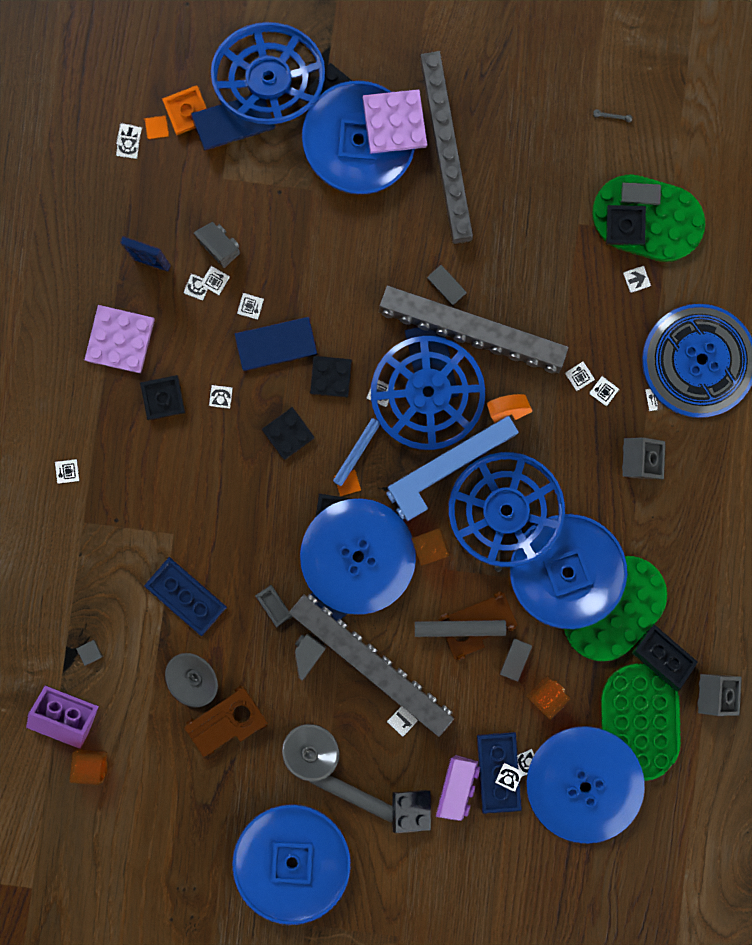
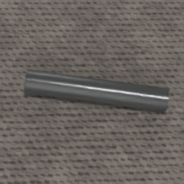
(460, 628)
(355, 797)

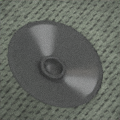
(191, 680)
(310, 752)

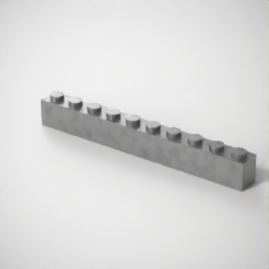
(446, 147)
(473, 330)
(371, 665)

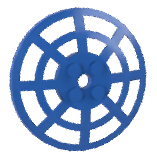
(265, 66)
(427, 405)
(506, 497)

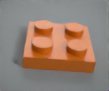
(181, 106)

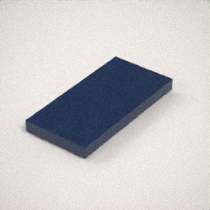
(219, 126)
(145, 254)
(275, 344)
(436, 364)
(185, 596)
(492, 754)

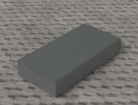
(640, 193)
(446, 285)
(273, 606)
(515, 660)

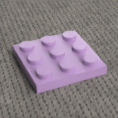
(394, 121)
(119, 339)

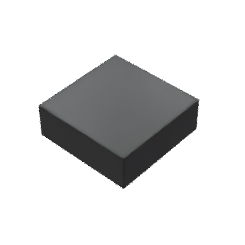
(89, 652)

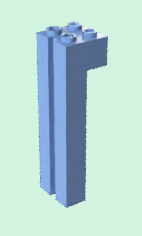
(406, 490)

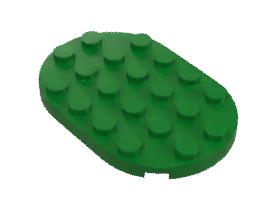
(671, 227)
(630, 619)
(644, 715)

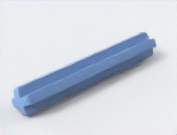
(356, 452)

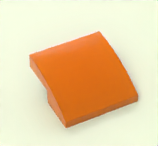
(512, 404)

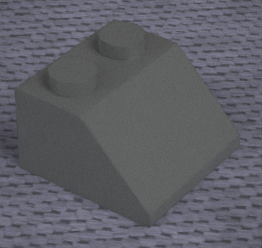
(217, 243)
(643, 458)
(307, 653)
(719, 695)

